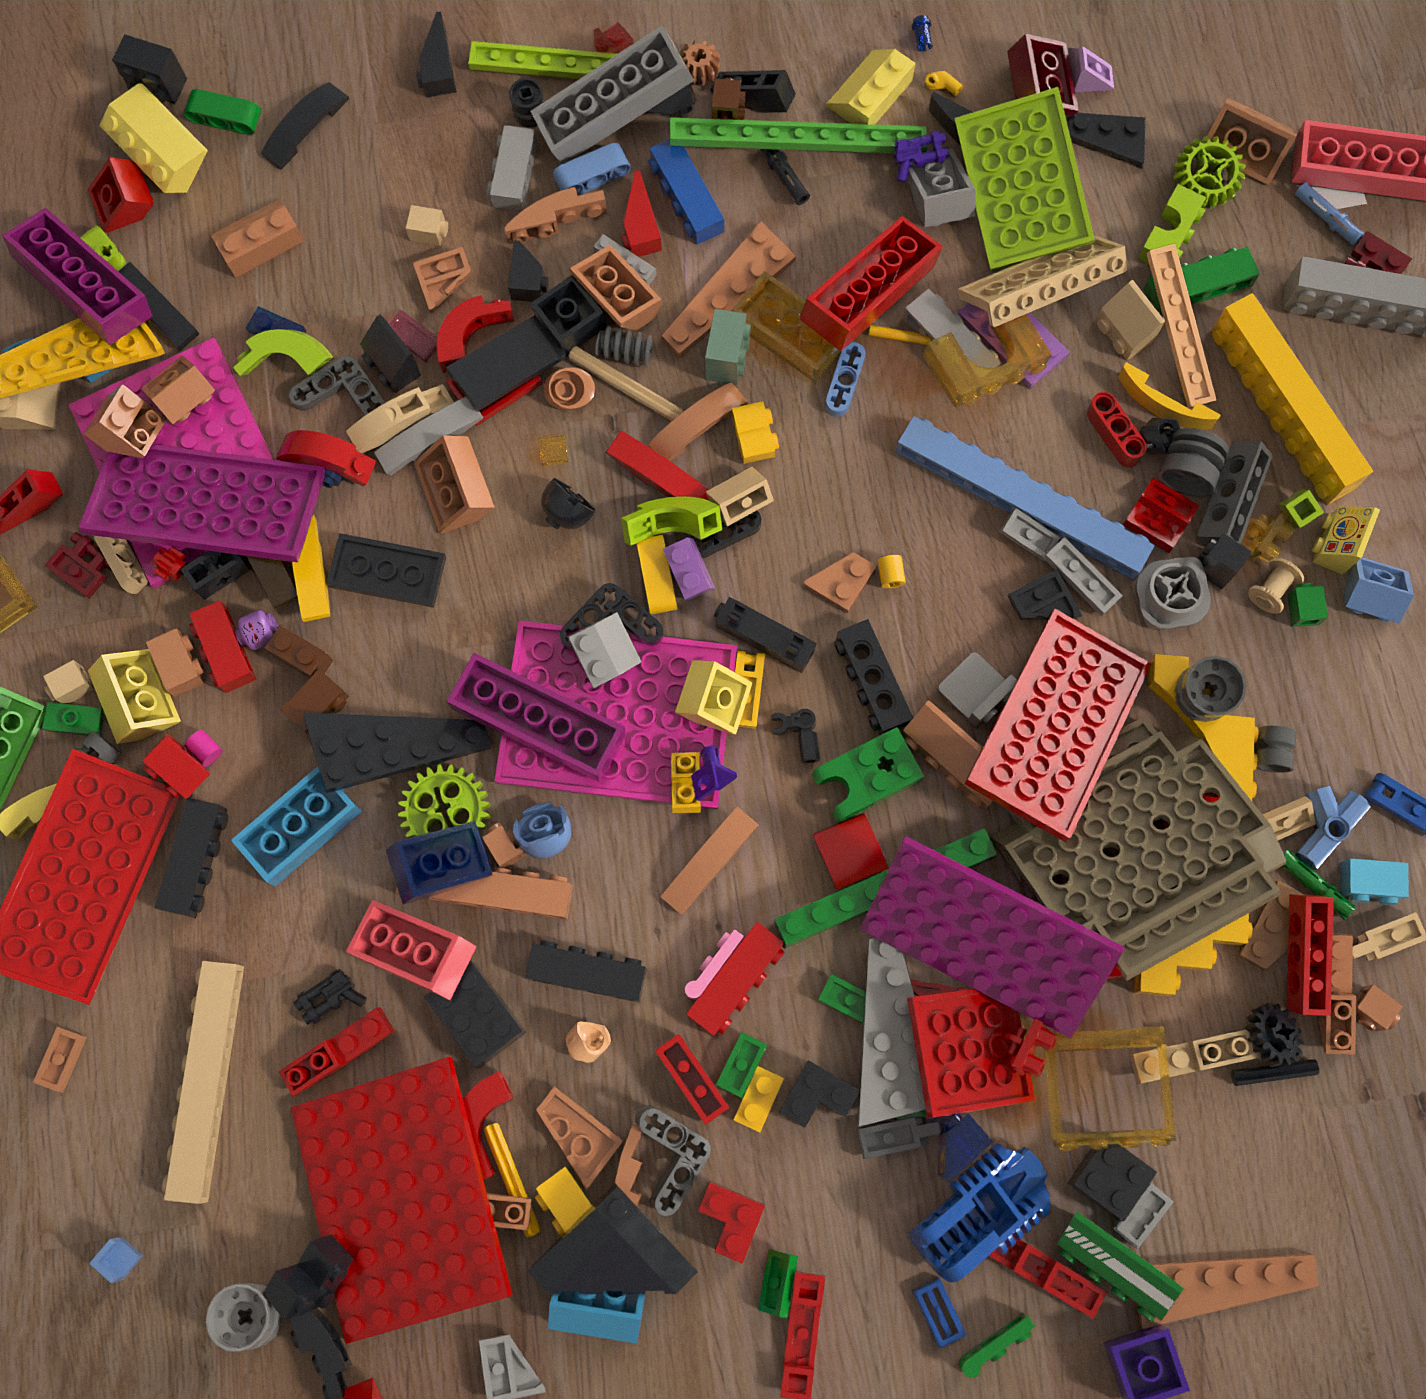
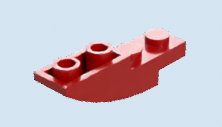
(336, 1052)

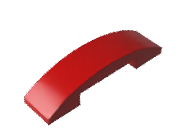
(802, 1335)

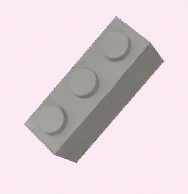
(512, 168)

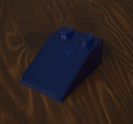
(438, 862)

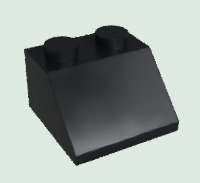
(388, 355)

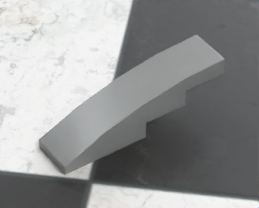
(413, 442)

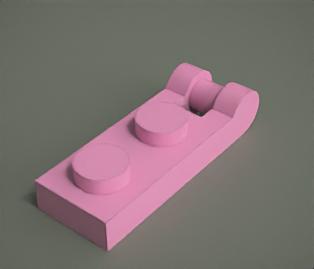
(711, 965)

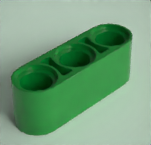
(222, 112)

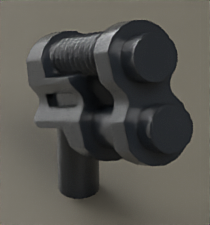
(336, 989)

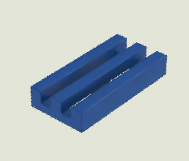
(928, 1289)

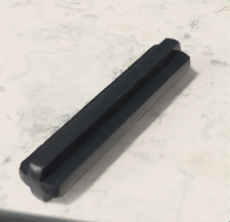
(1267, 1073)

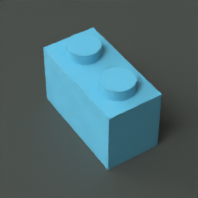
(1374, 880)

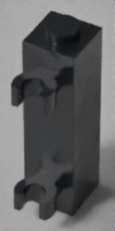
(764, 634)

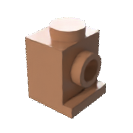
(503, 845)

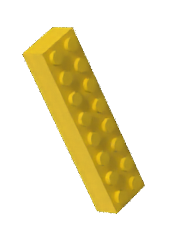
(1290, 399)

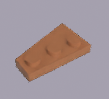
(579, 1135)

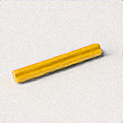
(508, 1171)

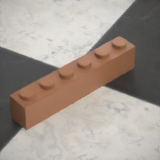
(514, 894)

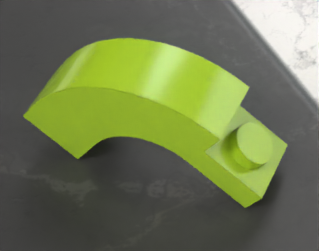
(300, 346)
(672, 514)

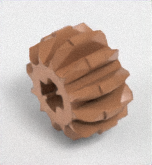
(701, 61)

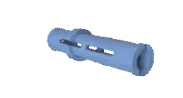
(1353, 233)

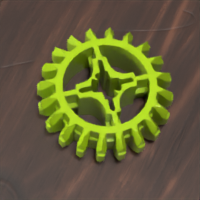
(1203, 154)

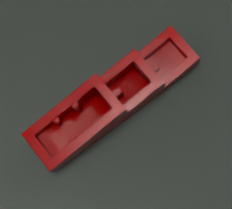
(654, 468)
(1052, 1277)

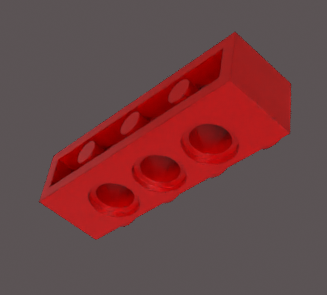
(1310, 954)

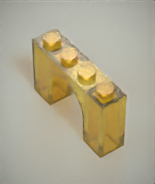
(966, 381)

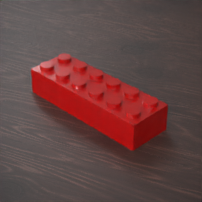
(870, 283)

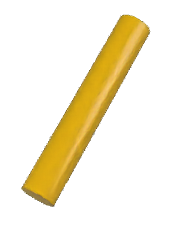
(900, 335)

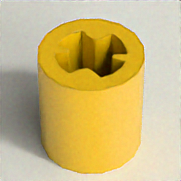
(891, 571)

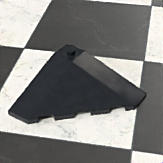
(612, 1251)

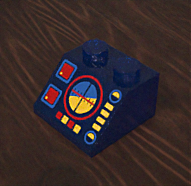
(959, 1144)

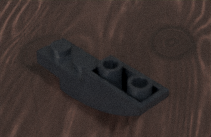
(330, 1356)

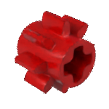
(169, 563)

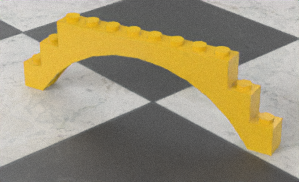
(1233, 744)

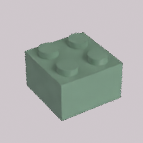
(727, 346)

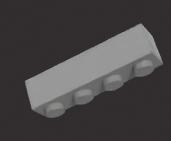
(643, 269)

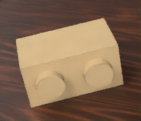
(741, 495)

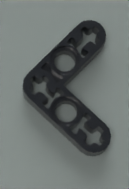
(621, 603)

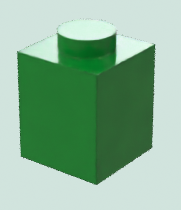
(1307, 605)

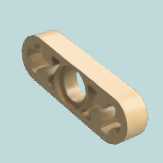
(128, 573)

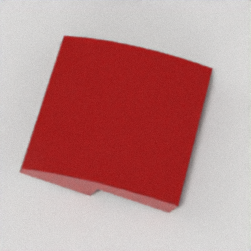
(1161, 515)
(850, 851)

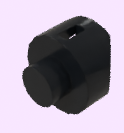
(1156, 436)

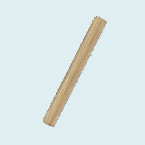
(624, 383)

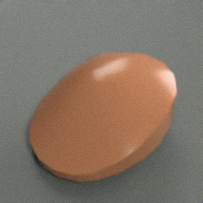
(569, 389)

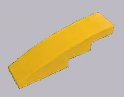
(311, 578)

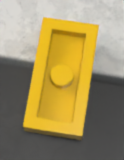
(758, 1099)

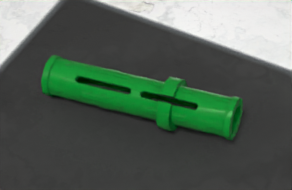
(1316, 884)

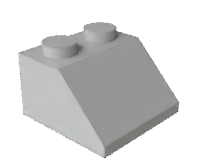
(604, 650)

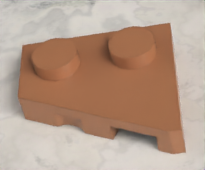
(442, 275)
(842, 581)

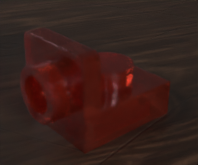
(612, 40)

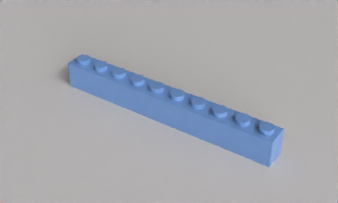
(1012, 489)

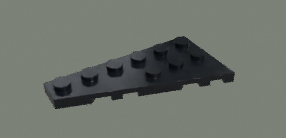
(371, 747)

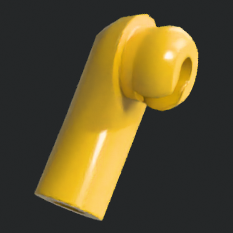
(943, 80)

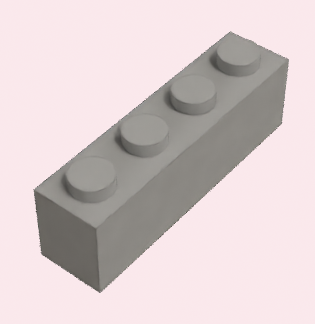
(931, 317)

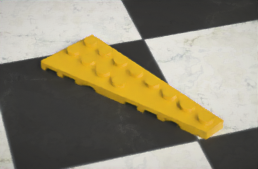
(70, 354)

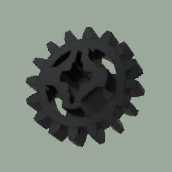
(1274, 1035)

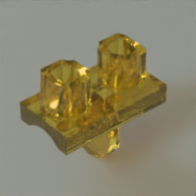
(1265, 532)

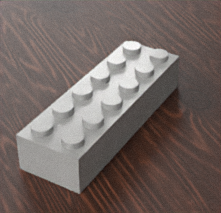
(612, 95)
(1357, 295)

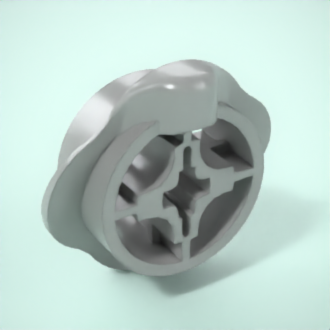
(1156, 581)

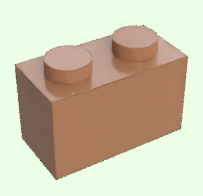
(176, 662)

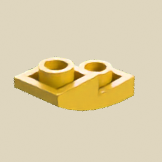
(682, 786)

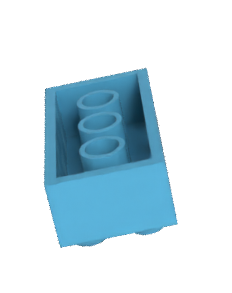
(295, 828)

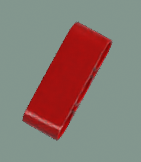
(1115, 441)

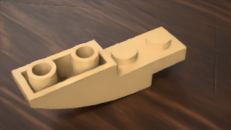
(396, 417)
(1194, 1056)

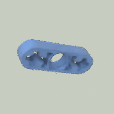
(836, 386)

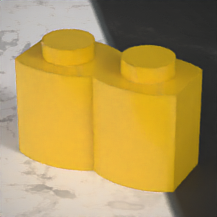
(753, 432)

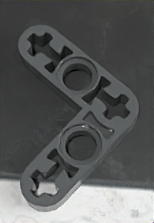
(348, 381)
(683, 1158)

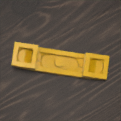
(1162, 406)

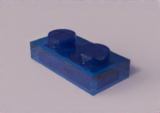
(266, 320)

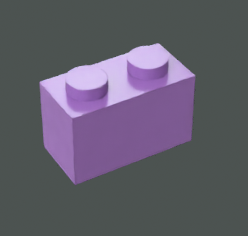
(689, 568)

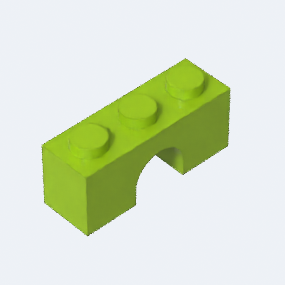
(1181, 211)

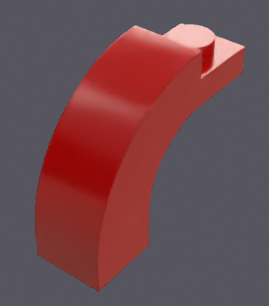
(464, 322)
(326, 451)
(478, 1105)

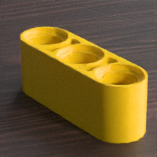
(656, 575)

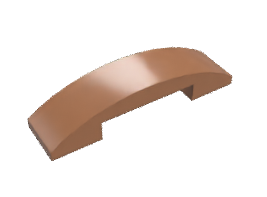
(696, 420)

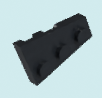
(1111, 134)

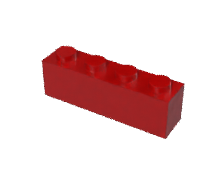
(735, 979)

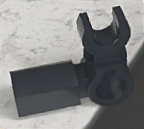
(802, 721)

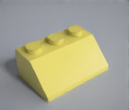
(873, 87)
(132, 695)

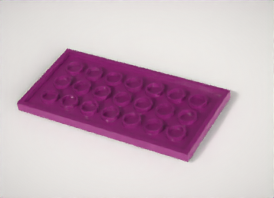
(205, 502)
(990, 937)

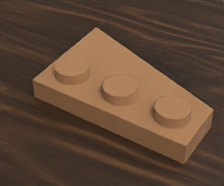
(1269, 931)

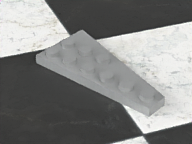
(889, 1057)

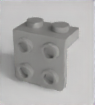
(976, 689)

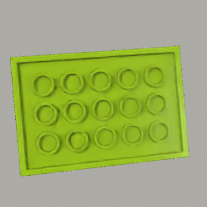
(1025, 179)

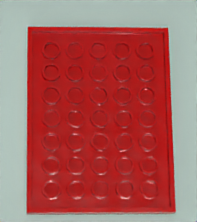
(404, 1198)

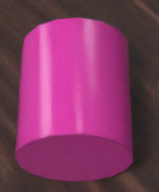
(203, 748)

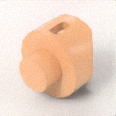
(584, 1041)

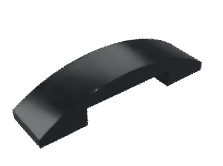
(301, 121)

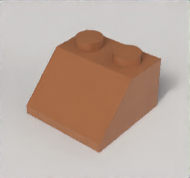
(178, 390)

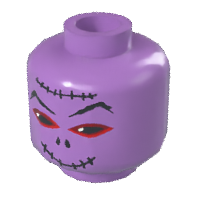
(256, 629)

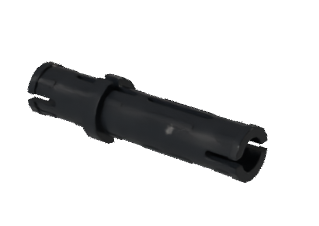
(798, 191)

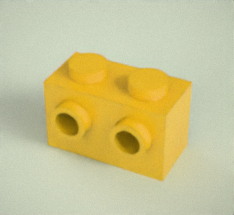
(564, 1200)

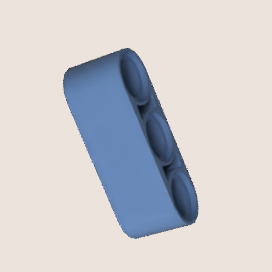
(592, 169)

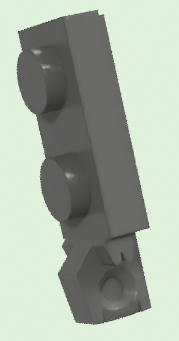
(895, 1136)

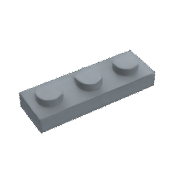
(1083, 576)

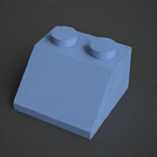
(1378, 590)

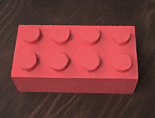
(411, 949)

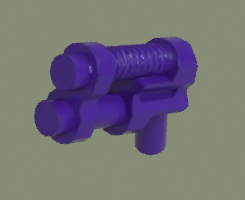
(909, 152)

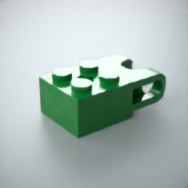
(863, 779)

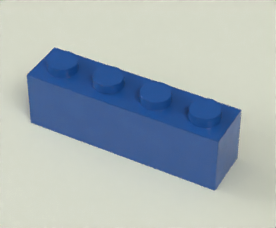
(687, 191)

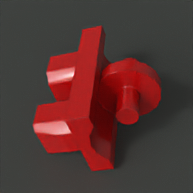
(1025, 1060)

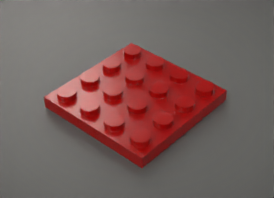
(965, 1053)

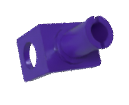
(711, 774)

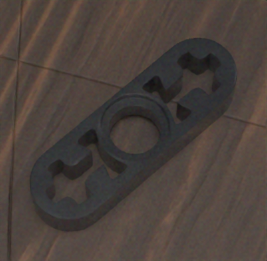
(746, 531)

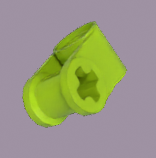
(104, 247)

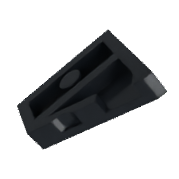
(1042, 596)

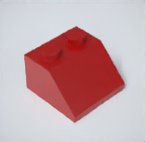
(120, 194)

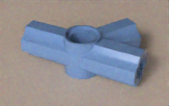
(1326, 812)

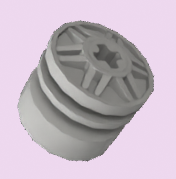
(228, 1318)

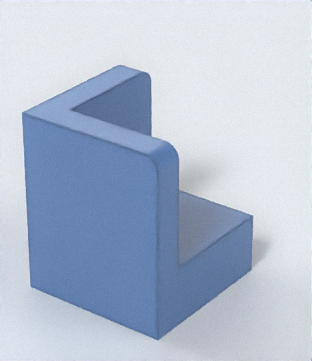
(116, 1259)

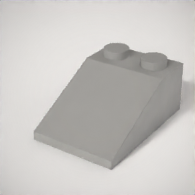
(942, 191)

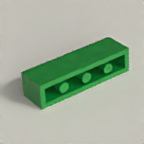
(1213, 276)

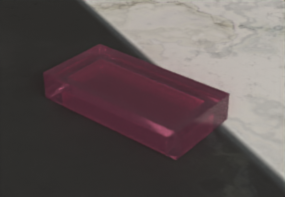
(414, 336)

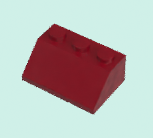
(1040, 66)

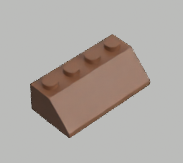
(945, 749)

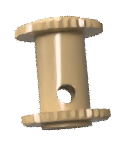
(1282, 576)

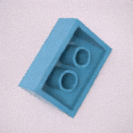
(598, 1315)

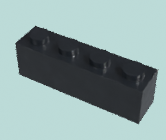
(192, 858)
(586, 972)

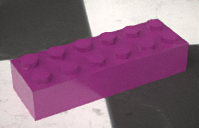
(77, 276)
(536, 717)

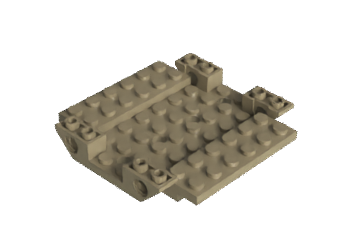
(1164, 883)

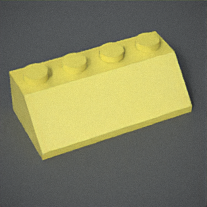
(154, 139)

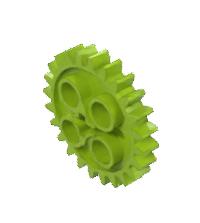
(467, 800)

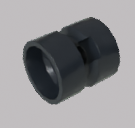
(524, 97)

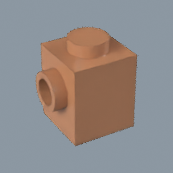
(1376, 1009)

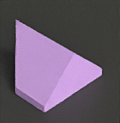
(1090, 71)

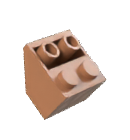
(125, 424)

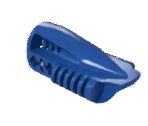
(984, 1212)

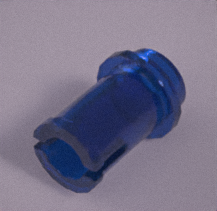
(921, 26)

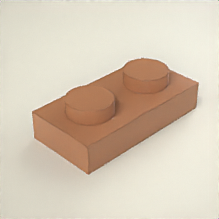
(60, 1059)

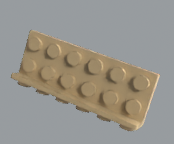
(1044, 280)

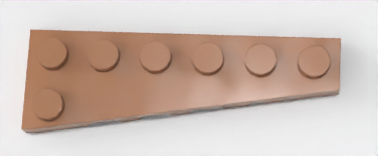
(756, 254)
(1233, 1282)

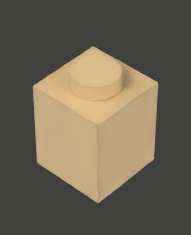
(426, 225)
(68, 683)

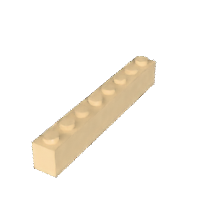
(203, 1083)

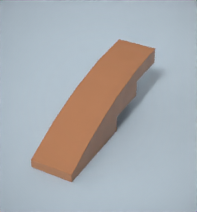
(709, 860)
(629, 1166)

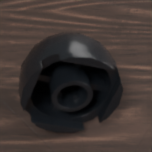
(564, 506)

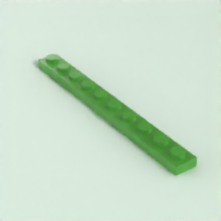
(790, 135)

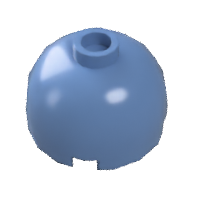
(543, 830)

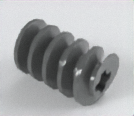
(624, 346)

